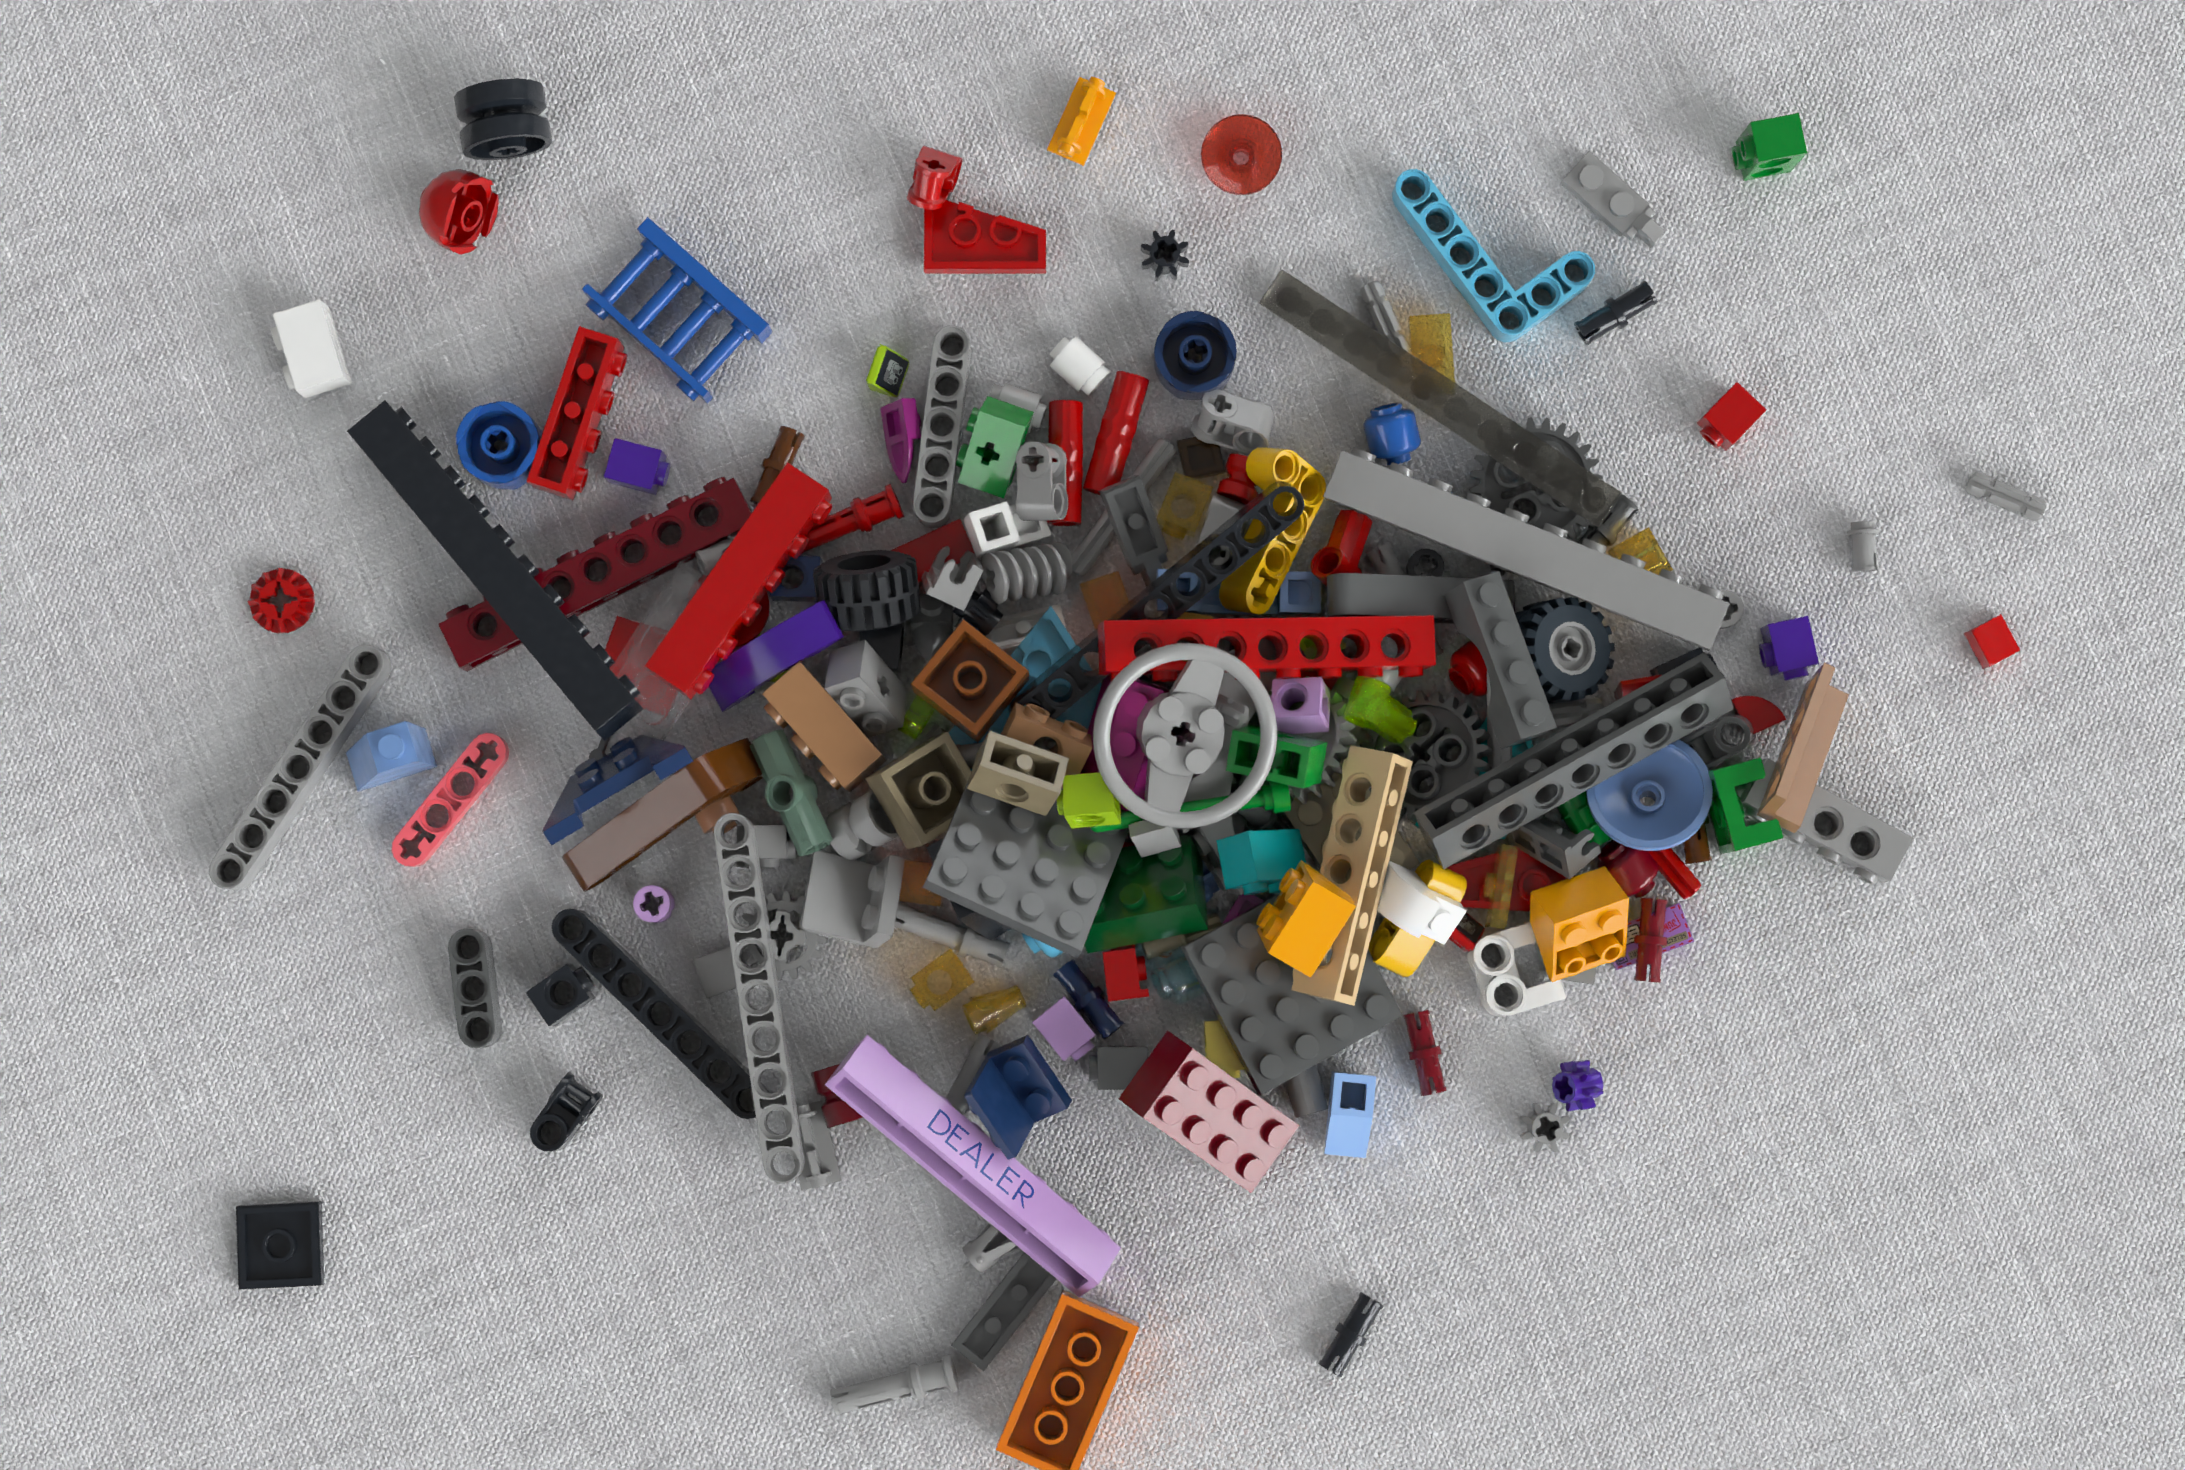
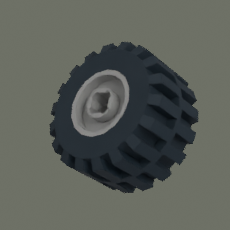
(1567, 647)

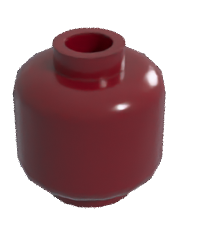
(1629, 867)

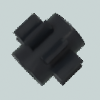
(1169, 245)
(980, 612)

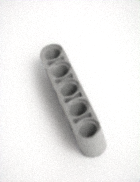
(938, 407)

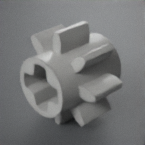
(1533, 1123)

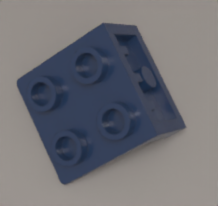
(1014, 1093)

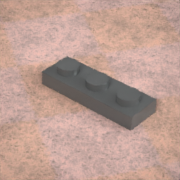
(1003, 1311)

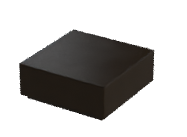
(1200, 458)

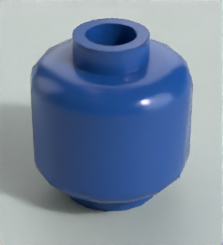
(1392, 433)

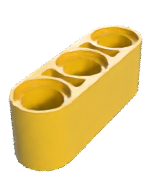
(1398, 949)

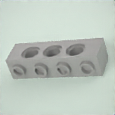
(1885, 843)

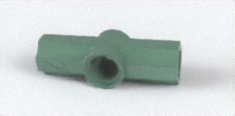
(780, 773)

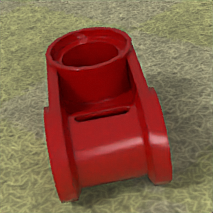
(933, 178)

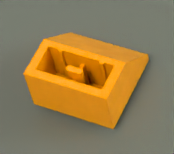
(1304, 918)
(1580, 923)

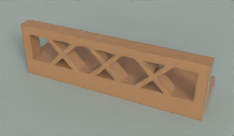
(1804, 751)

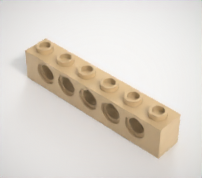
(1367, 857)

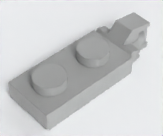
(1612, 200)

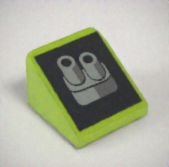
(887, 372)

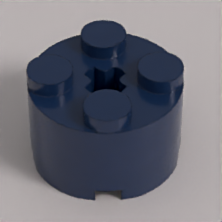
(1204, 334)

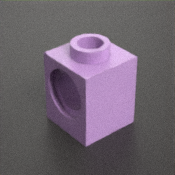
(1312, 715)
(1065, 1030)

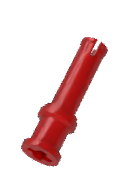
(859, 516)

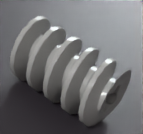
(1027, 572)

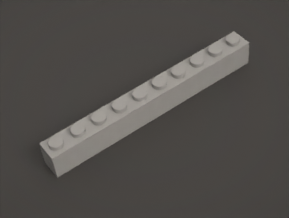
(1527, 550)

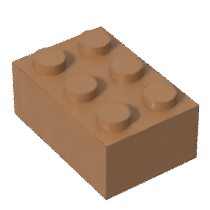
(822, 728)

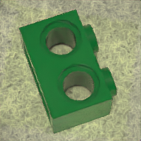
(1769, 147)

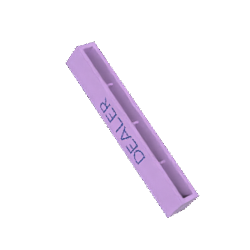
(972, 1166)

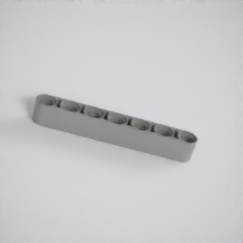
(282, 776)

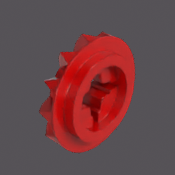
(294, 613)

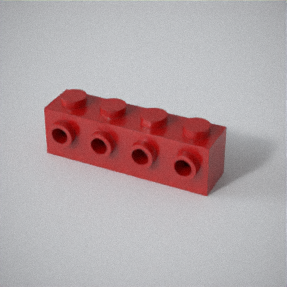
(576, 414)

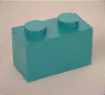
(1259, 859)

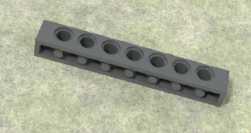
(1574, 760)

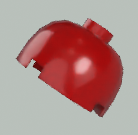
(457, 209)

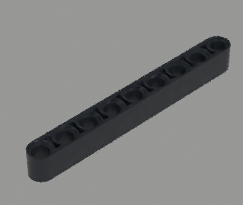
(1165, 589)

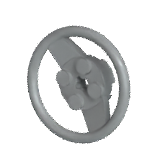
(1174, 762)

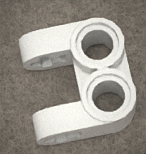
(1507, 974)

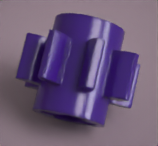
(1577, 1085)

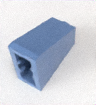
(390, 755)

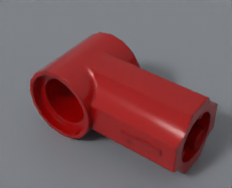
(1343, 547)

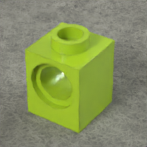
(1088, 801)

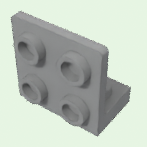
(852, 898)

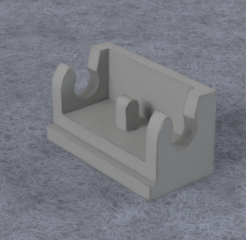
(953, 582)

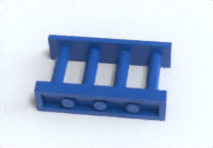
(684, 273)

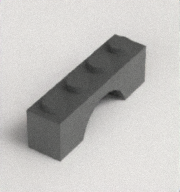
(1517, 697)

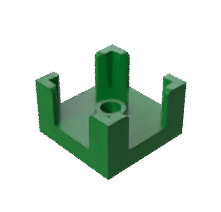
(1728, 812)

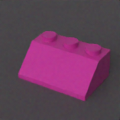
(1123, 740)

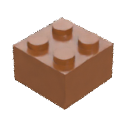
(970, 681)

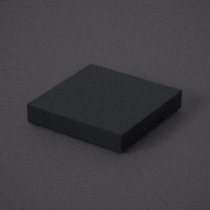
(280, 1245)

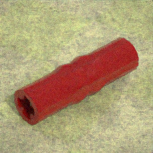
(1066, 431)
(1116, 431)

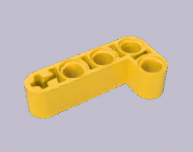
(1259, 579)

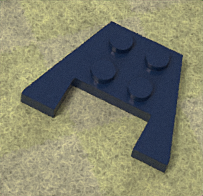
(604, 777)

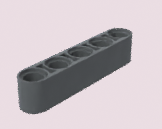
(1394, 595)

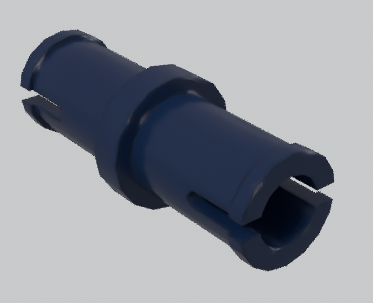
(1088, 999)

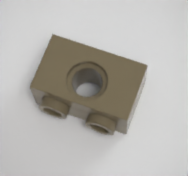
(1018, 773)

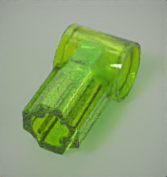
(1375, 709)

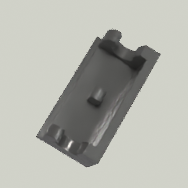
(1555, 845)

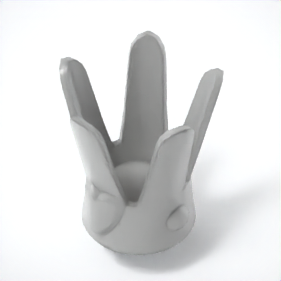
(987, 1249)

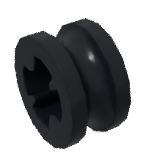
(1414, 561)

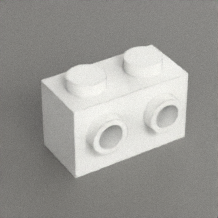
(310, 349)

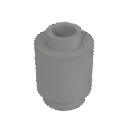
(1021, 398)

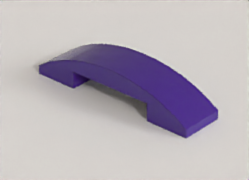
(773, 654)

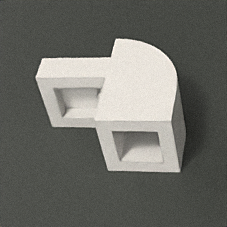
(1002, 529)
(1417, 908)

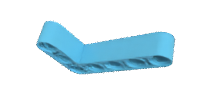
(1482, 267)

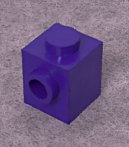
(1788, 648)

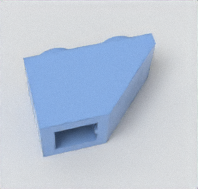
(1349, 1114)

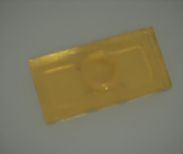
(1432, 342)
(1499, 886)

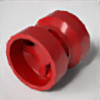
(1238, 485)

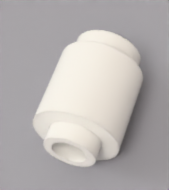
(1078, 365)

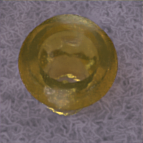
(992, 1008)

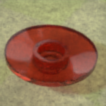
(1245, 135)

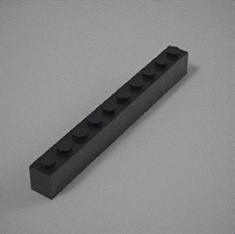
(495, 571)

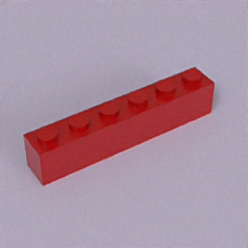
(740, 581)

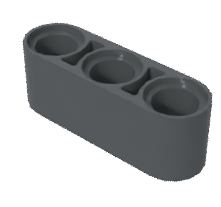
(461, 972)

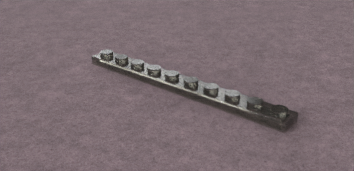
(1441, 398)

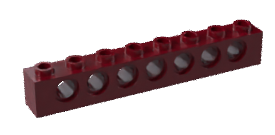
(725, 495)

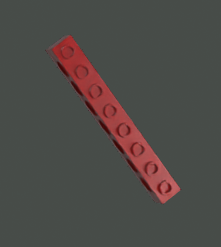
(1411, 633)

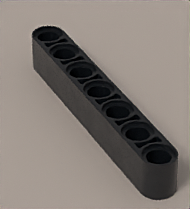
(642, 1004)

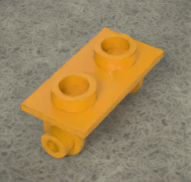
(1081, 120)

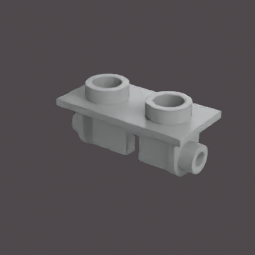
(818, 1148)

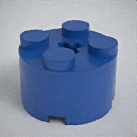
(477, 438)

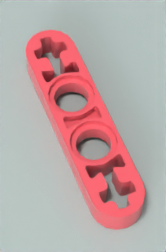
(454, 803)

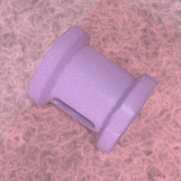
(642, 898)

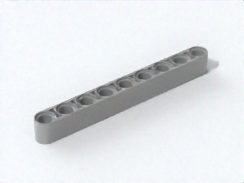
(771, 1015)

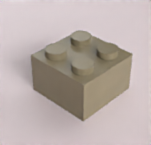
(922, 789)

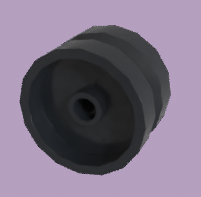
(503, 119)

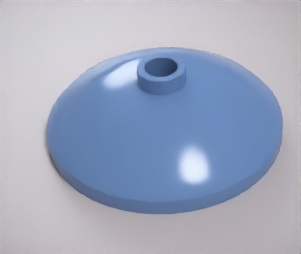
(1677, 784)

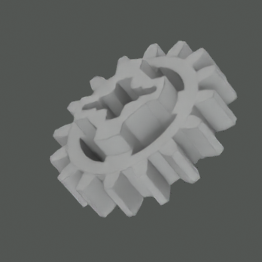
(785, 911)

